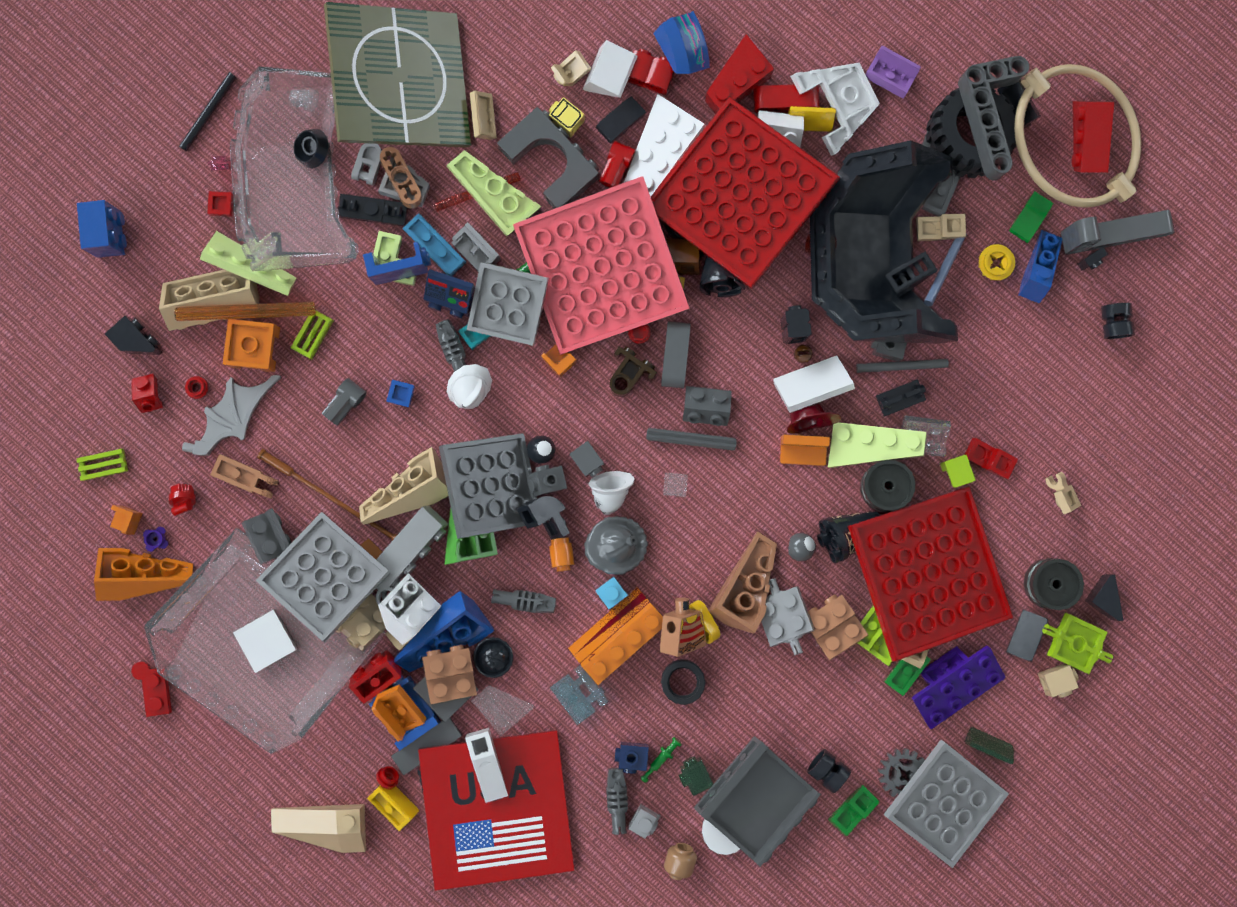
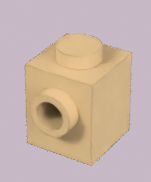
(1059, 680)

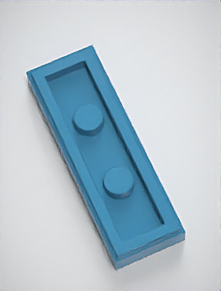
(437, 247)

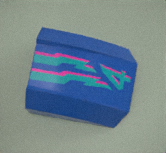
(684, 43)

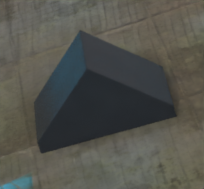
(1106, 598)

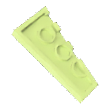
(864, 444)

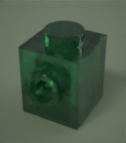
(695, 775)

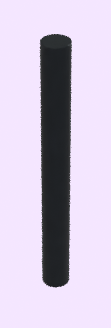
(207, 111)

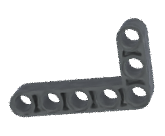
(987, 110)
(1090, 235)

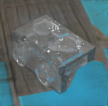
(936, 431)

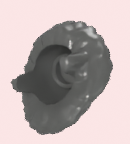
(616, 545)

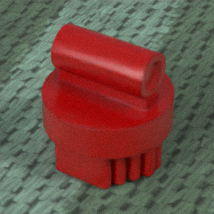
(181, 498)

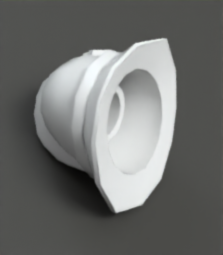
(469, 386)
(610, 490)

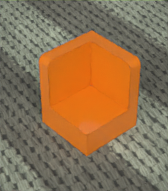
(559, 363)
(125, 519)

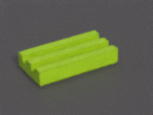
(295, 346)
(84, 468)

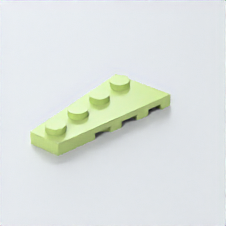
(492, 192)
(229, 256)

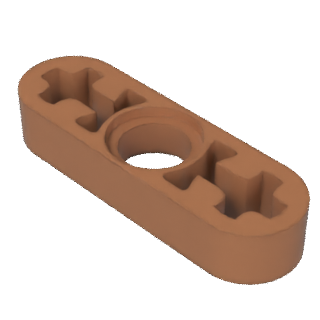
(400, 167)

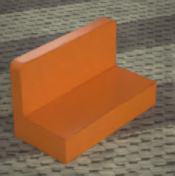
(803, 450)

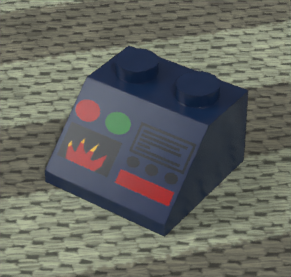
(448, 294)

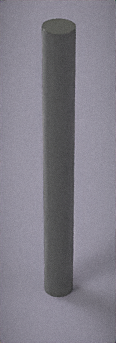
(902, 365)

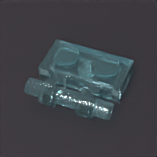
(572, 697)

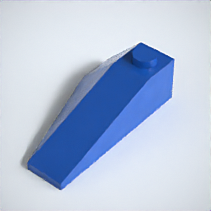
(453, 624)

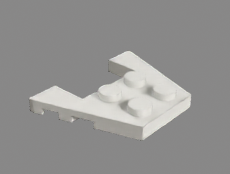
(847, 92)

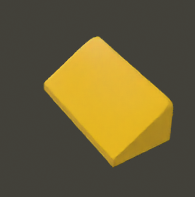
(815, 118)
(394, 806)

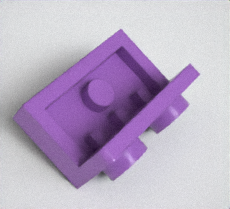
(892, 72)

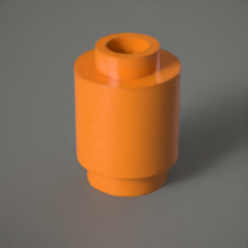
(561, 554)

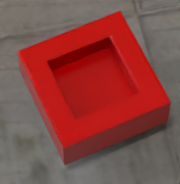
(220, 203)

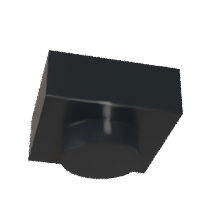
(1093, 260)

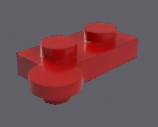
(155, 689)

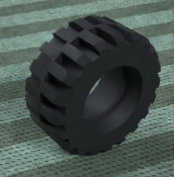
(947, 140)

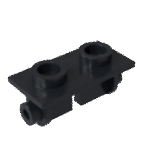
(901, 397)

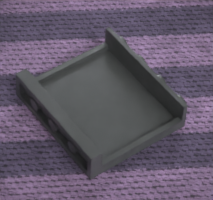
(757, 801)

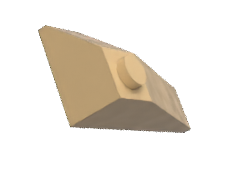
(416, 487)
(330, 827)

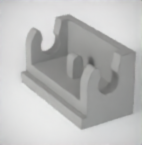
(474, 247)

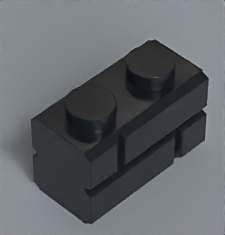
(795, 325)

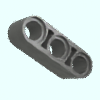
(675, 354)

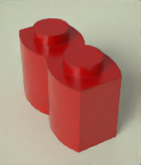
(651, 72)

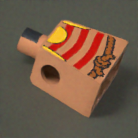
(682, 629)

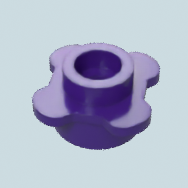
(149, 536)

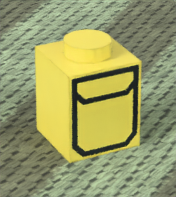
(566, 116)

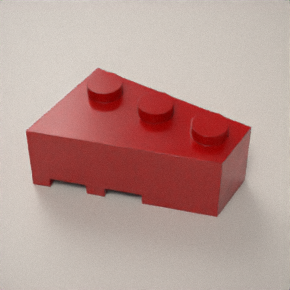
(740, 75)
(1092, 135)

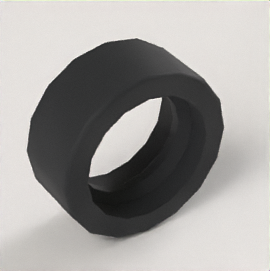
(679, 699)

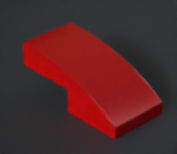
(990, 458)

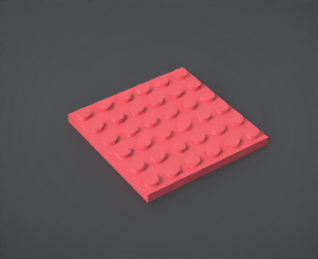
(602, 265)

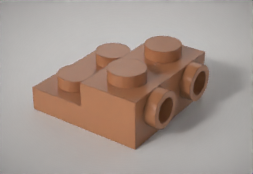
(836, 626)
(449, 674)

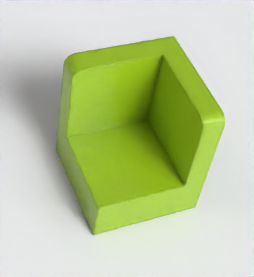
(958, 471)

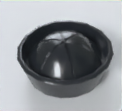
(311, 147)
(493, 657)

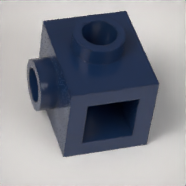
(632, 757)

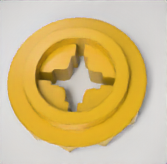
(1007, 263)

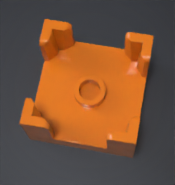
(250, 345)

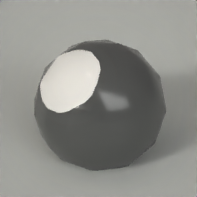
(801, 547)

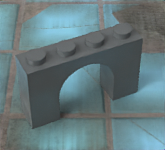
(539, 130)

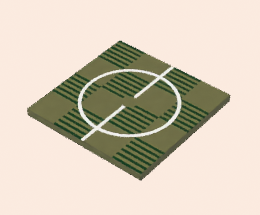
(396, 76)

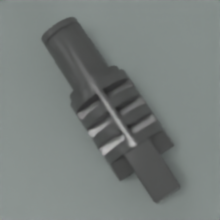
(451, 344)
(525, 601)
(617, 799)

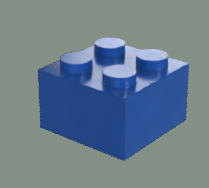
(101, 229)

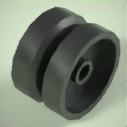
(901, 485)
(1057, 596)

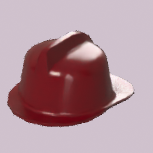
(811, 418)

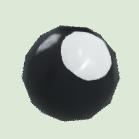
(541, 449)

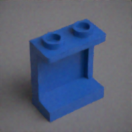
(398, 269)
(431, 717)

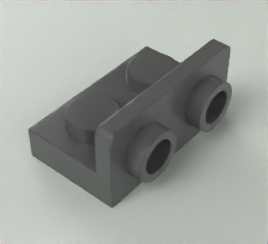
(266, 535)

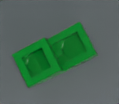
(1031, 217)
(853, 810)

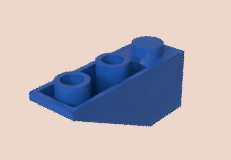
(1041, 267)

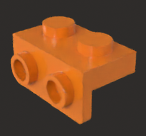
(397, 711)

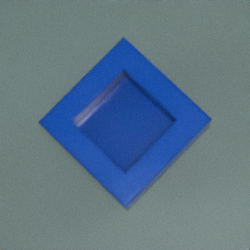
(400, 393)

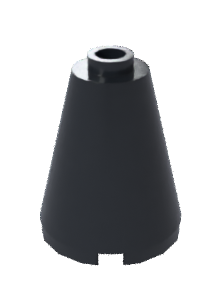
(719, 280)

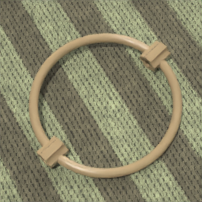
(1120, 185)

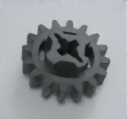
(895, 779)

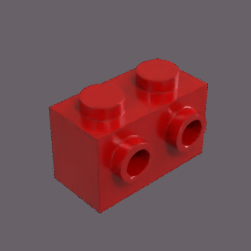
(375, 676)

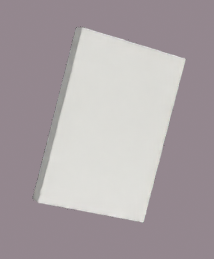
(813, 384)

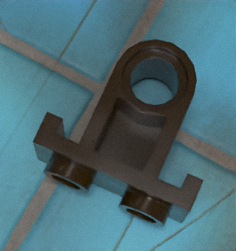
(630, 370)

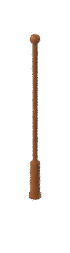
(289, 471)

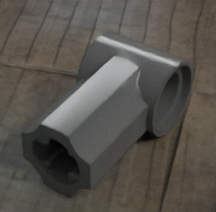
(347, 397)

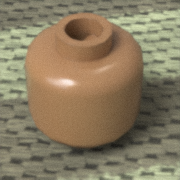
(680, 861)

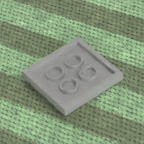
(507, 303)

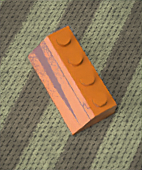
(617, 636)

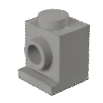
(644, 821)

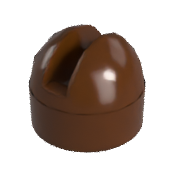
(803, 358)

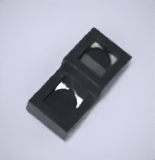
(620, 119)

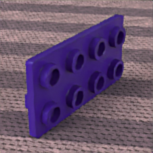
(956, 682)

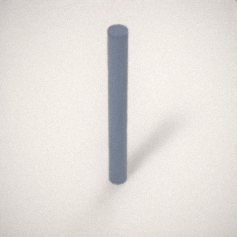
(940, 278)

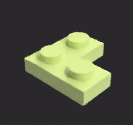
(387, 251)

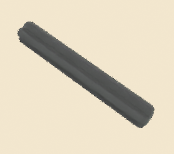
(692, 439)

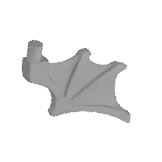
(230, 415)

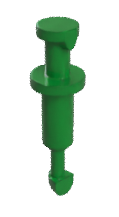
(661, 758)

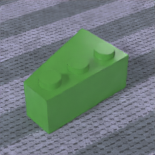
(468, 548)

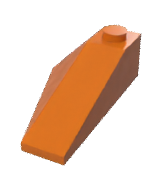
(129, 575)

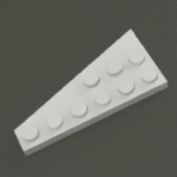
(663, 143)

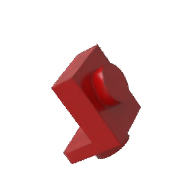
(146, 393)

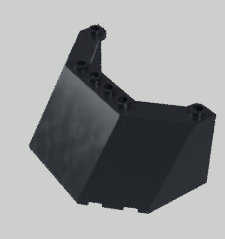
(872, 222)

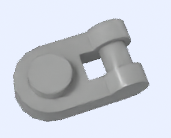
(368, 155)

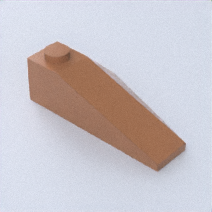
(745, 591)

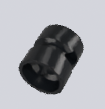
(1117, 329)
(831, 773)

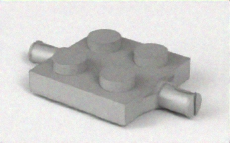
(786, 617)

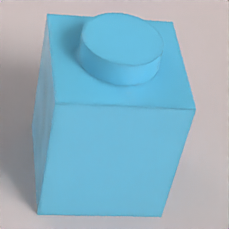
(611, 592)

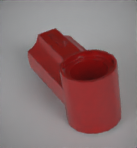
(618, 159)

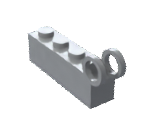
(409, 546)

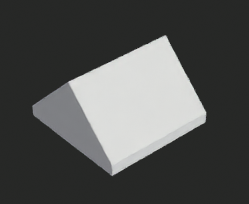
(610, 70)

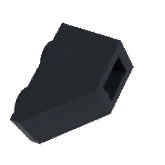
(131, 339)

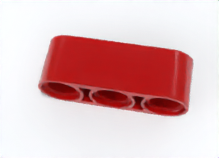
(781, 97)

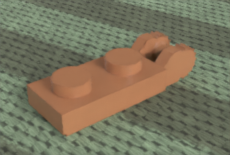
(241, 475)

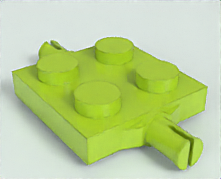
(1077, 643)

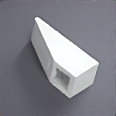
(486, 764)

